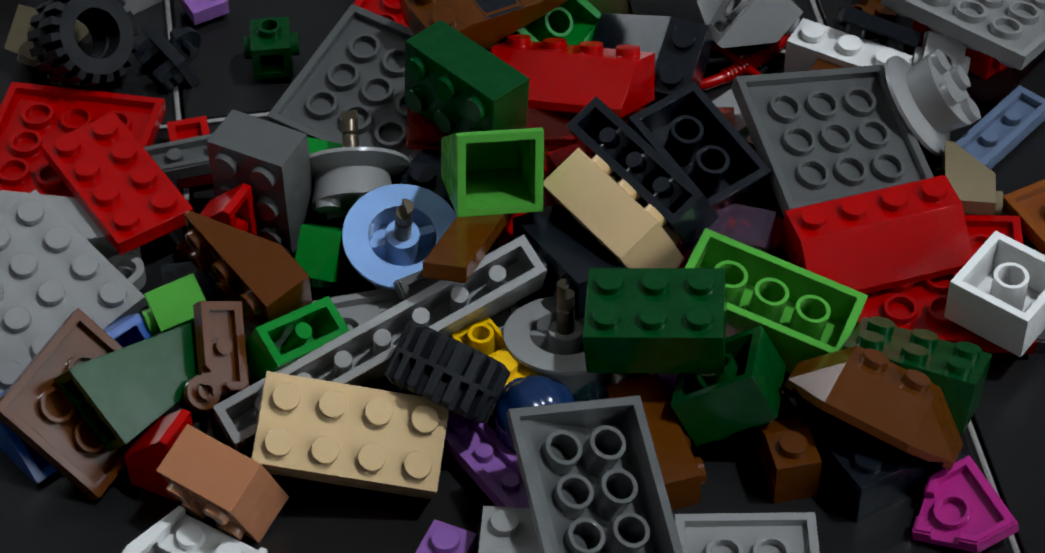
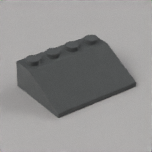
(593, 477)

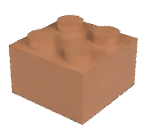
(221, 485)

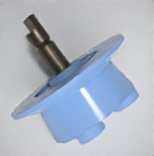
(394, 231)

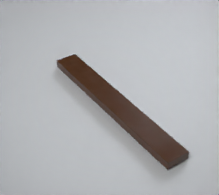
(465, 245)

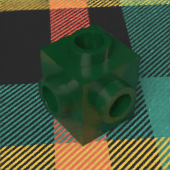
(271, 47)

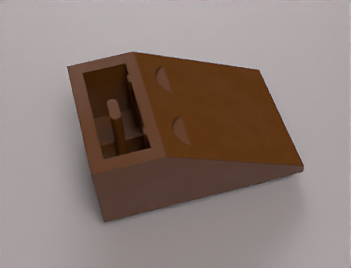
(247, 269)

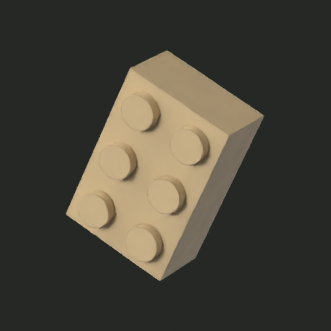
(613, 213)

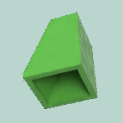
(494, 171)

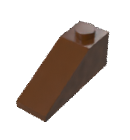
(787, 455)

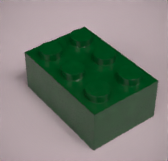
(462, 83)
(655, 320)
(955, 367)

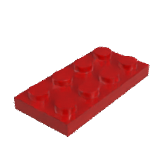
(117, 183)

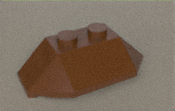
(882, 401)

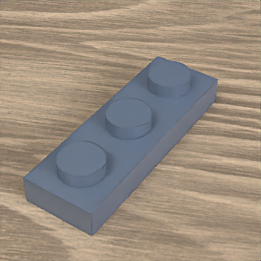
(1004, 127)

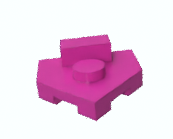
(962, 510)

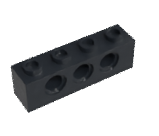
(648, 172)

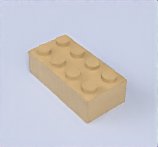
(350, 435)

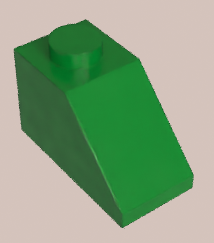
(322, 254)

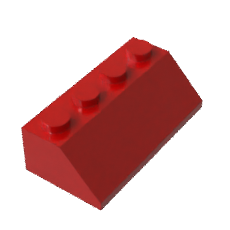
(572, 75)
(881, 236)

